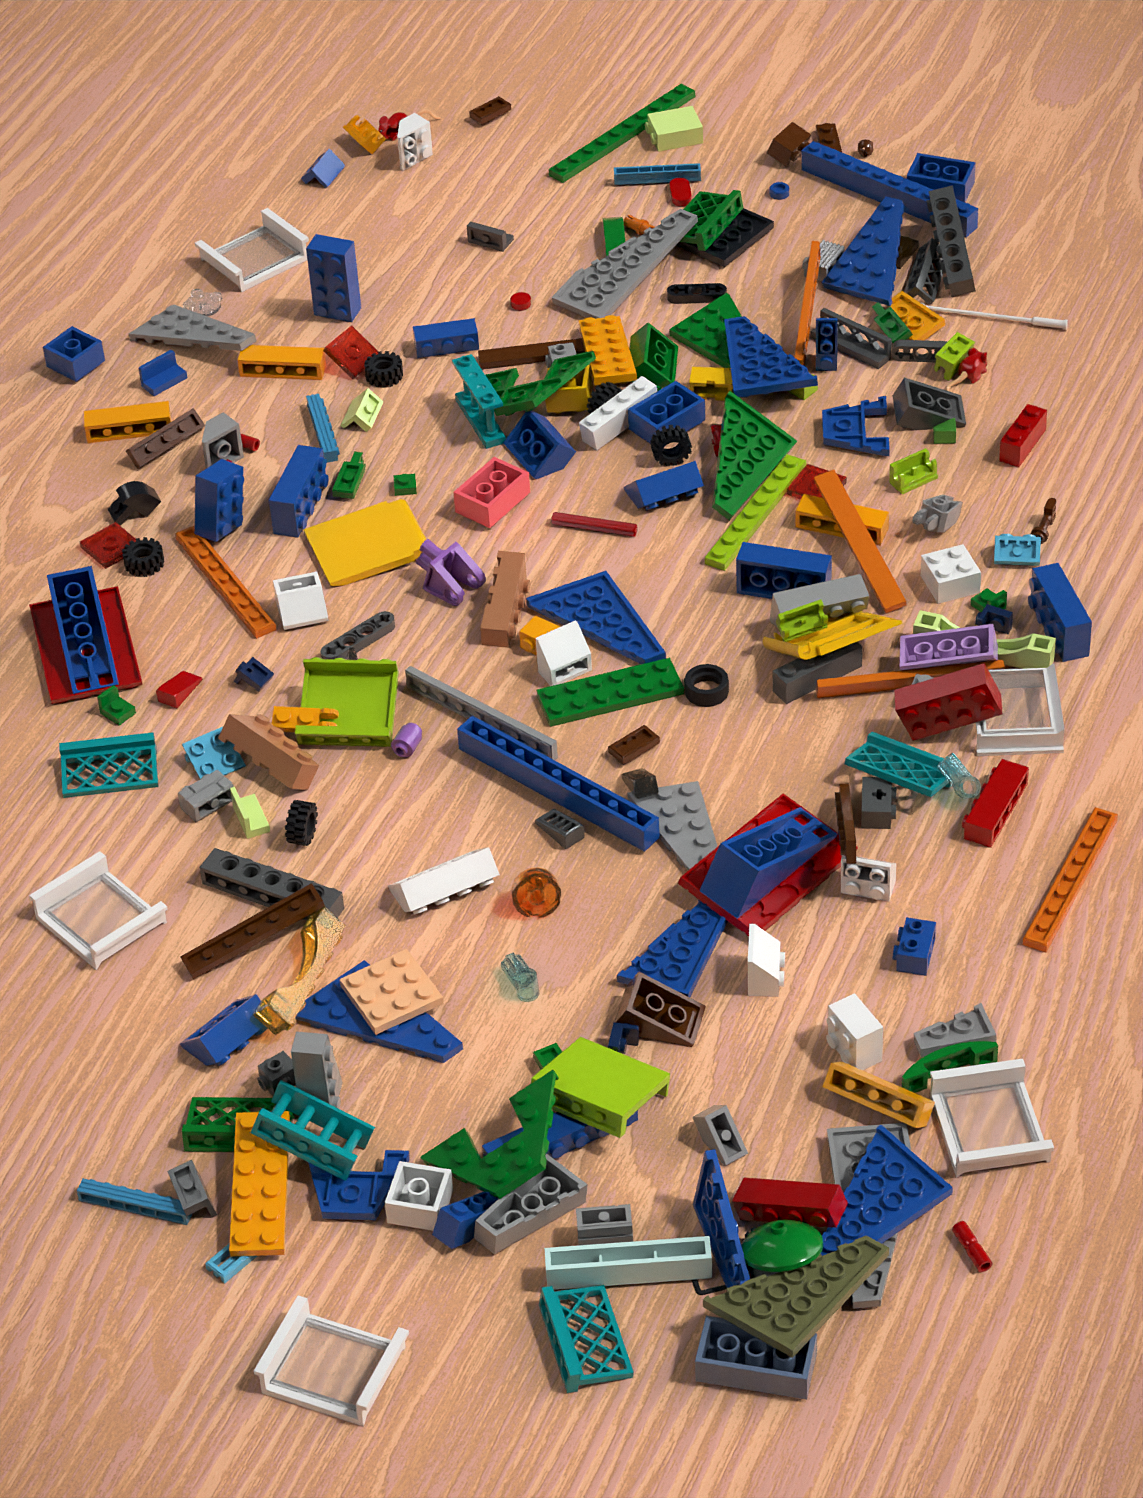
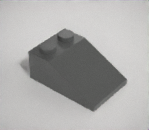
(925, 406)

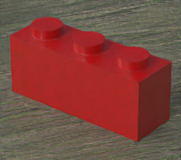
(1023, 435)

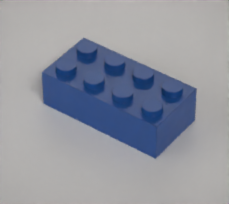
(333, 278)
(298, 491)
(773, 569)
(1060, 612)

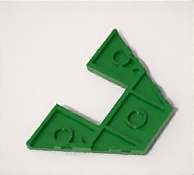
(531, 394)
(513, 1161)

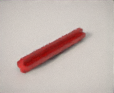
(594, 524)

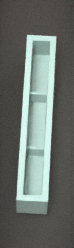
(628, 1262)

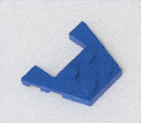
(845, 427)
(361, 1194)

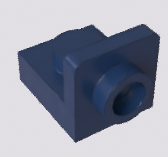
(998, 617)
(254, 674)
(623, 1035)

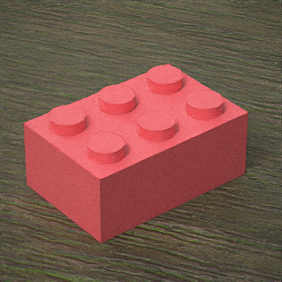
(491, 492)

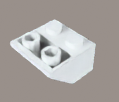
(413, 140)
(300, 600)
(563, 654)
(868, 878)

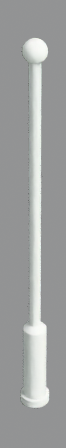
(1055, 323)

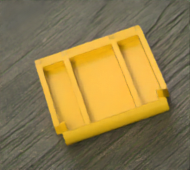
(366, 542)
(839, 633)

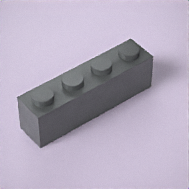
(801, 675)

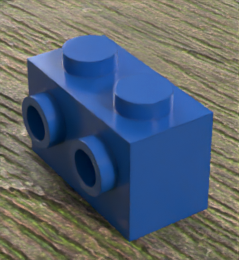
(915, 946)

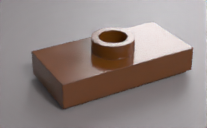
(490, 110)
(633, 744)

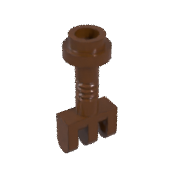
(1048, 519)

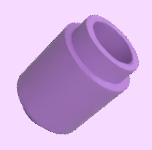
(407, 740)

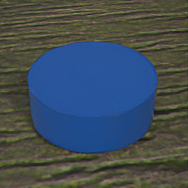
(779, 191)

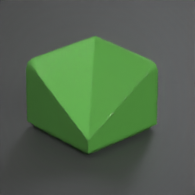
(945, 432)

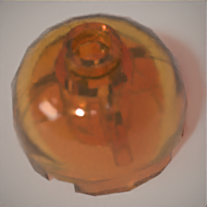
(536, 892)

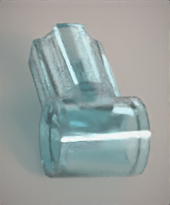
(957, 774)
(521, 976)

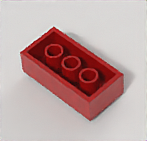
(948, 702)

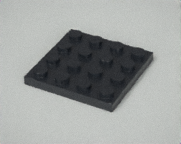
(735, 239)

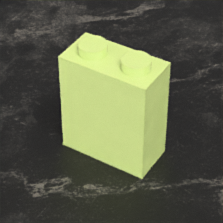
(674, 128)

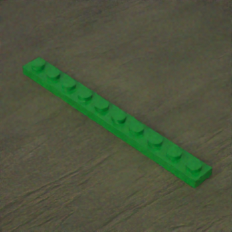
(619, 134)

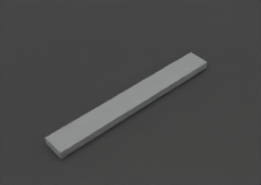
(468, 706)

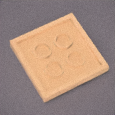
(391, 991)

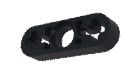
(684, 293)

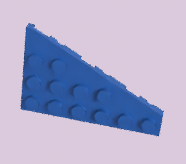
(760, 363)
(601, 615)
(886, 1193)

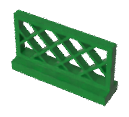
(713, 223)
(215, 1135)

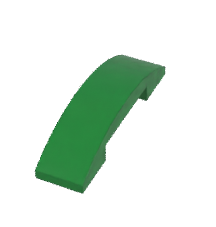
(613, 232)
(949, 1057)

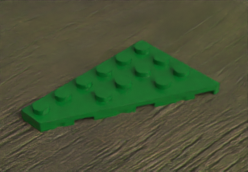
(706, 330)
(746, 454)

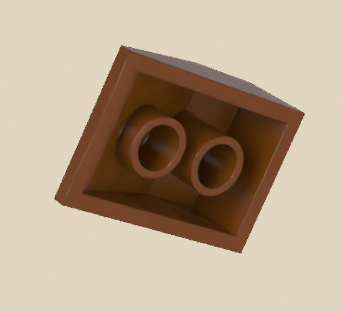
(660, 1011)

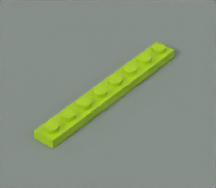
(754, 512)

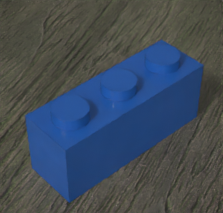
(446, 338)

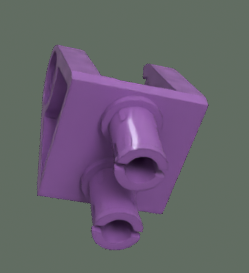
(445, 567)

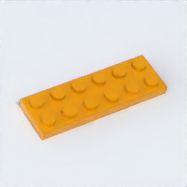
(610, 347)
(257, 1192)

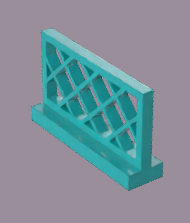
(108, 750)
(889, 754)
(563, 1345)

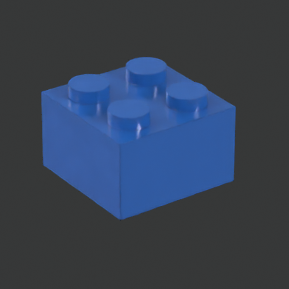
(73, 353)

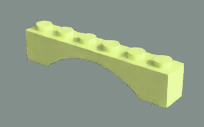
(1021, 652)

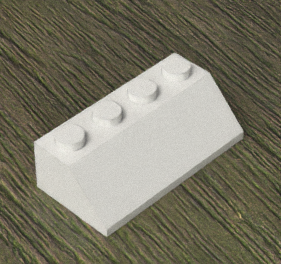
(444, 880)

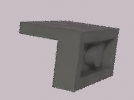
(488, 236)
(190, 1188)

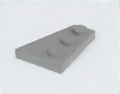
(963, 1028)

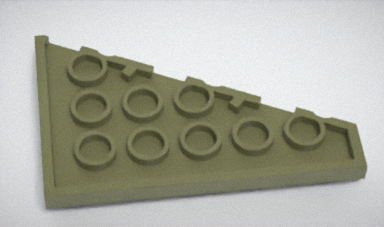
(797, 1302)

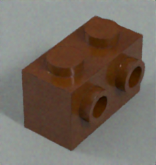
(789, 144)

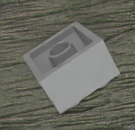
(221, 440)

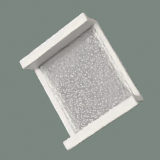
(259, 253)
(1030, 715)
(94, 911)
(987, 1116)
(327, 1364)

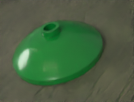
(782, 1246)

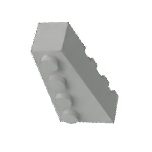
(316, 1067)
(530, 1207)

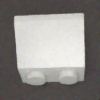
(764, 963)

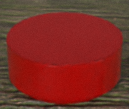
(520, 301)

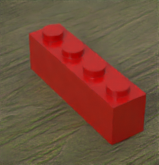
(995, 803)
(790, 1200)

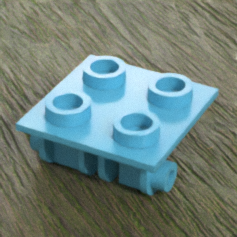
(211, 754)

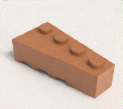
(505, 600)
(270, 749)

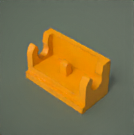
(365, 134)

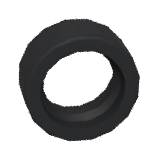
(709, 697)

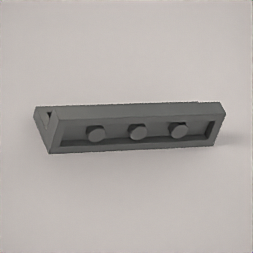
(921, 269)
(855, 345)

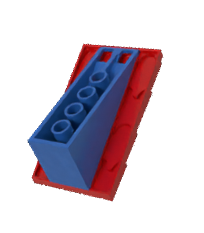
(83, 638)
(766, 865)

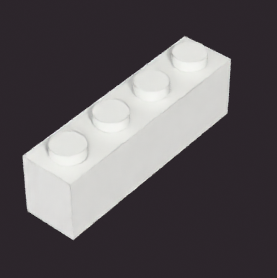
(612, 416)

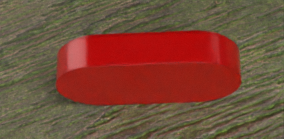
(680, 192)

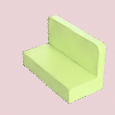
(363, 410)
(249, 814)

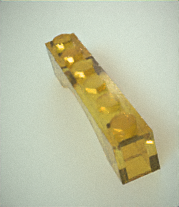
(318, 938)

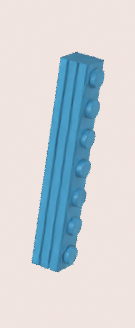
(656, 173)
(322, 427)
(132, 1201)

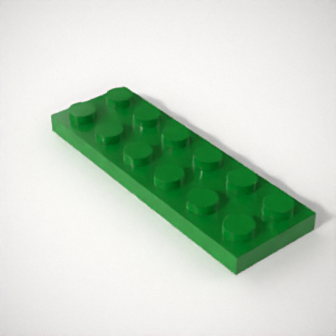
(610, 692)

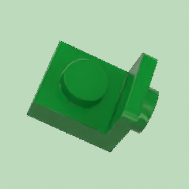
(988, 597)
(115, 707)

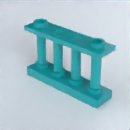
(479, 401)
(304, 1144)

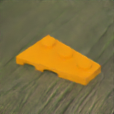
(916, 316)

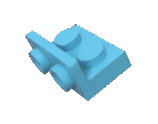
(1017, 550)

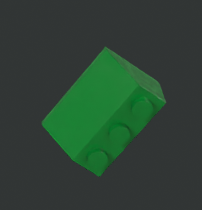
(654, 355)

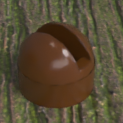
(868, 145)

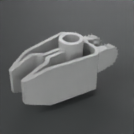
(938, 513)

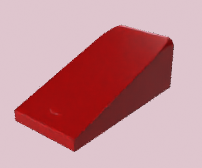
(177, 689)

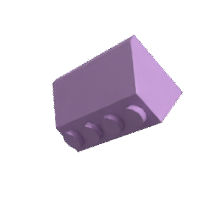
(948, 647)

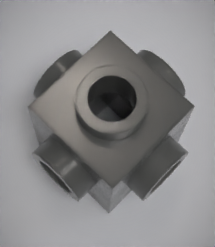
(276, 1069)

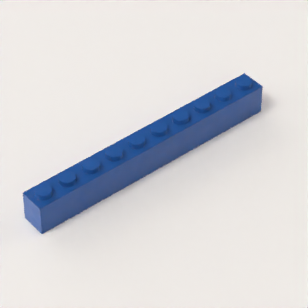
(877, 183)
(559, 783)

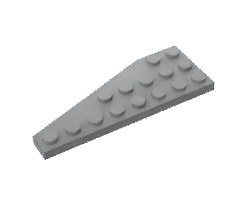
(611, 280)
(846, 1149)

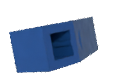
(826, 344)
(457, 1220)

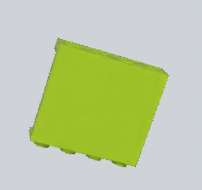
(361, 693)
(602, 1085)

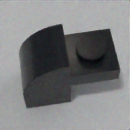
(133, 496)

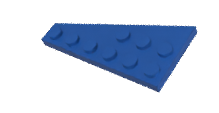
(680, 951)
(718, 1223)

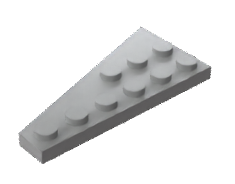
(187, 327)
(682, 821)

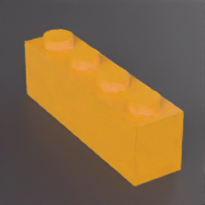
(282, 362)
(125, 421)
(815, 516)
(878, 1094)

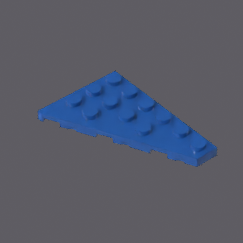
(869, 261)
(336, 1013)

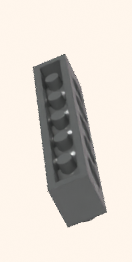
(951, 240)
(260, 882)

